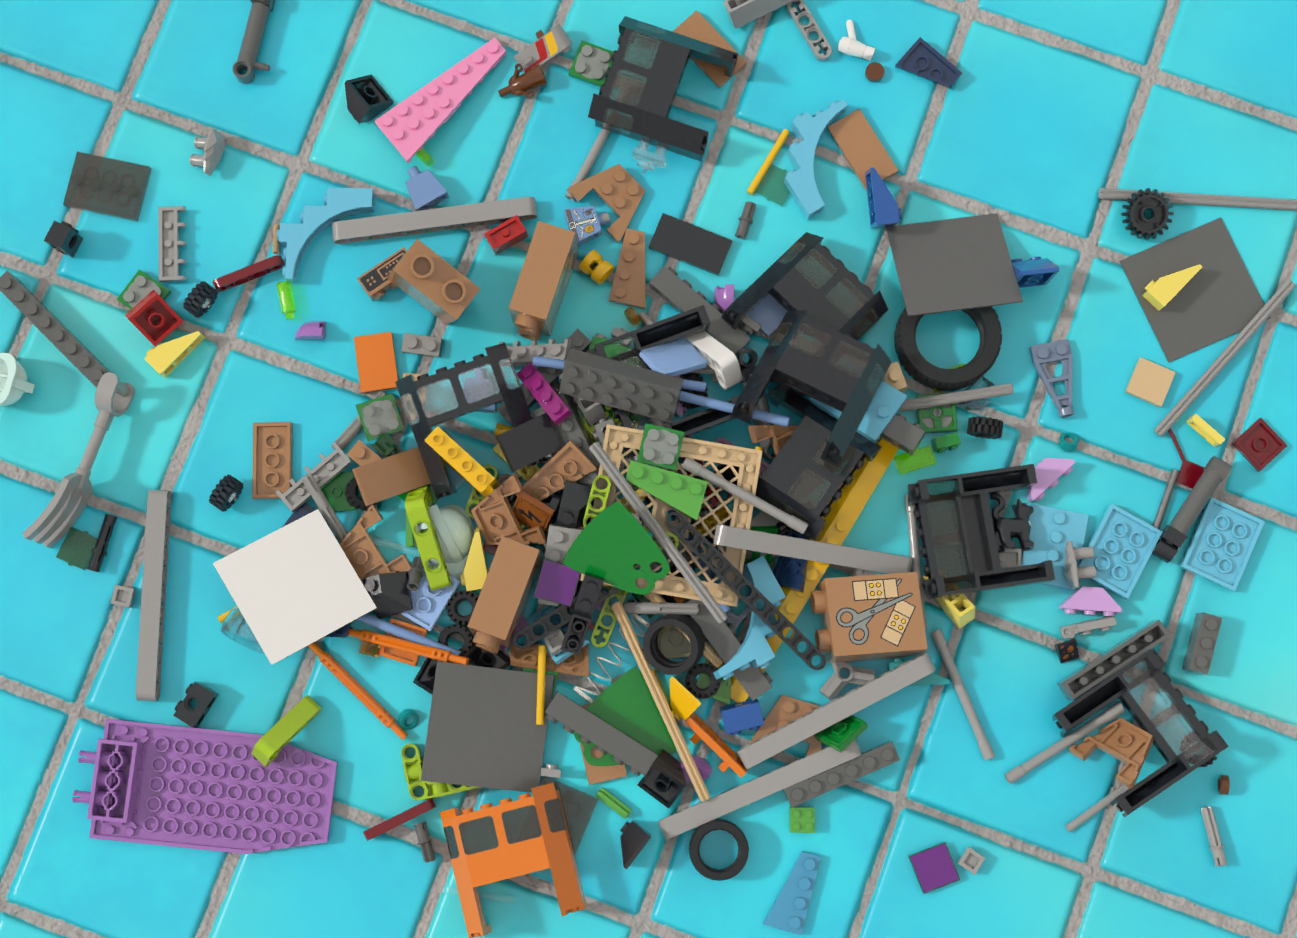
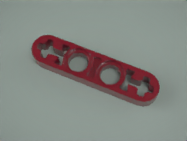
(248, 273)
(399, 819)

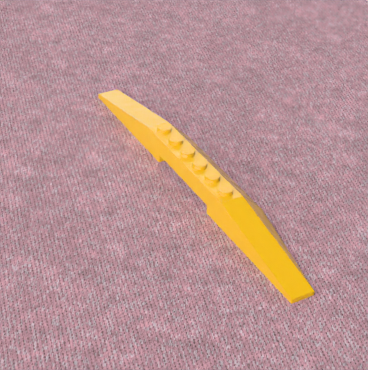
(838, 525)

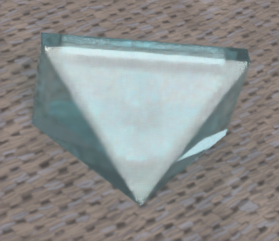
(981, 404)

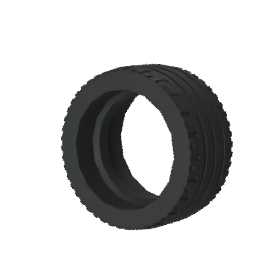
(655, 656)
(740, 861)

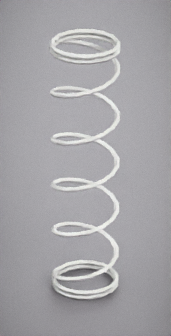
(577, 689)

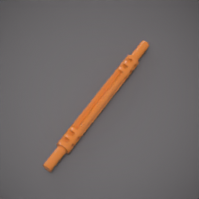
(407, 646)
(350, 683)

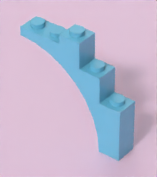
(802, 181)
(298, 237)
(755, 646)

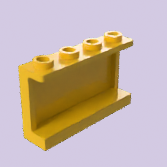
(462, 462)

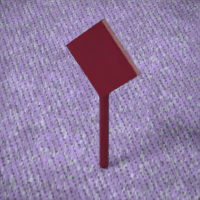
(1189, 472)

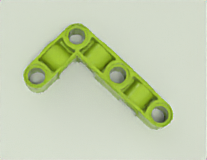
(418, 511)
(413, 773)

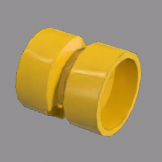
(601, 271)

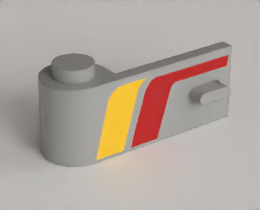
(544, 48)

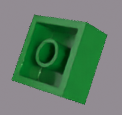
(945, 442)

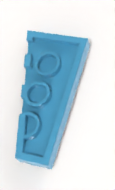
(793, 901)

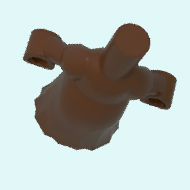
(520, 84)

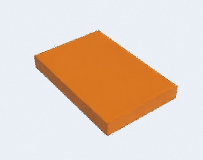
(376, 362)

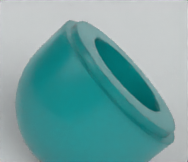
(1068, 446)
(408, 713)

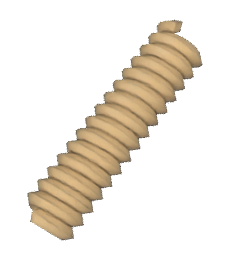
(276, 243)

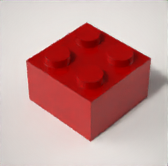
(154, 318)

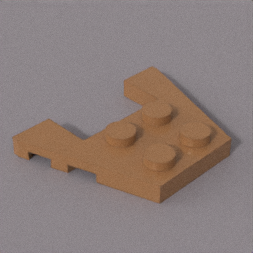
(617, 190)
(777, 433)
(497, 518)
(365, 554)
(784, 712)
(1124, 743)

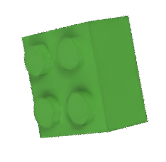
(801, 819)

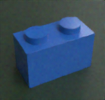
(741, 716)

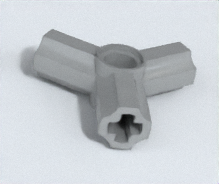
(836, 683)

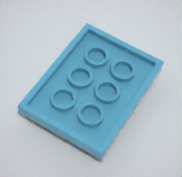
(880, 413)
(1049, 533)
(1222, 544)
(1120, 550)

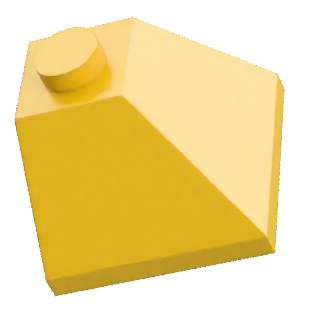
(681, 700)

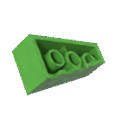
(674, 489)

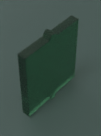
(773, 185)
(77, 548)

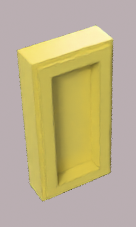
(1205, 430)

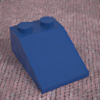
(881, 203)
(1034, 271)

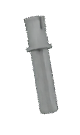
(1213, 836)

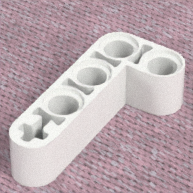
(718, 358)

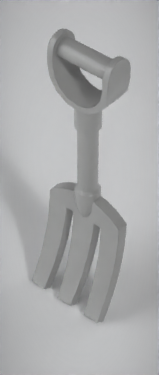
(75, 489)

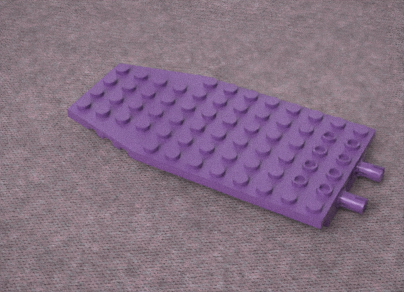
(205, 790)

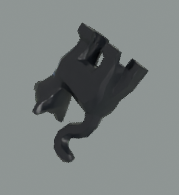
(1012, 527)

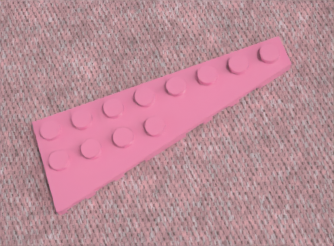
(422, 113)

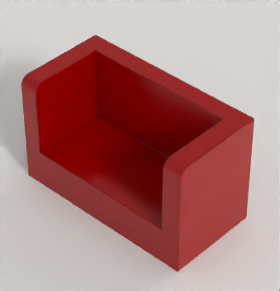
(506, 235)

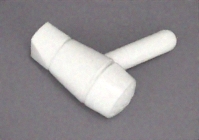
(852, 47)

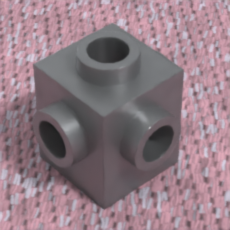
(600, 428)

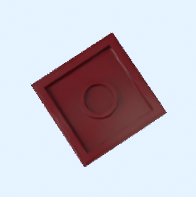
(1259, 444)

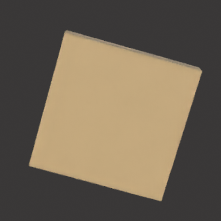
(1150, 382)

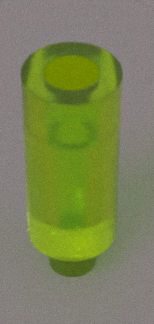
(286, 299)

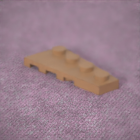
(629, 278)
(566, 464)
(573, 665)

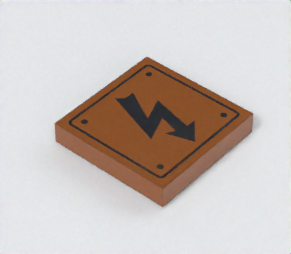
(532, 512)

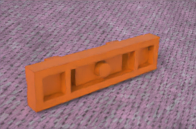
(704, 732)

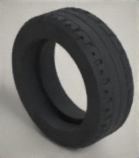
(949, 379)

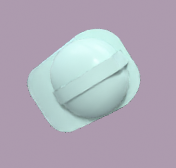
(12, 380)
(454, 534)

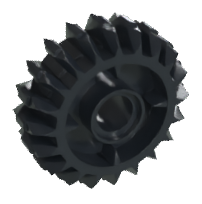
(1135, 213)

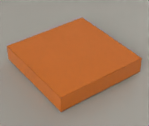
(398, 655)

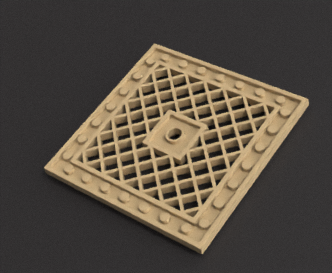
(749, 464)

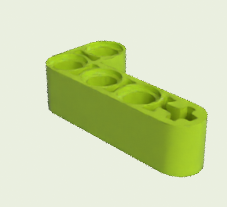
(607, 611)
(285, 730)

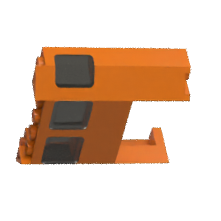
(509, 843)

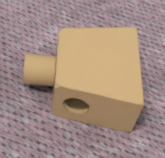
(895, 377)

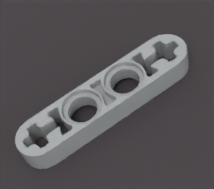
(805, 30)

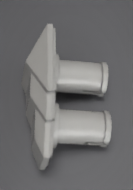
(213, 150)
(1071, 571)

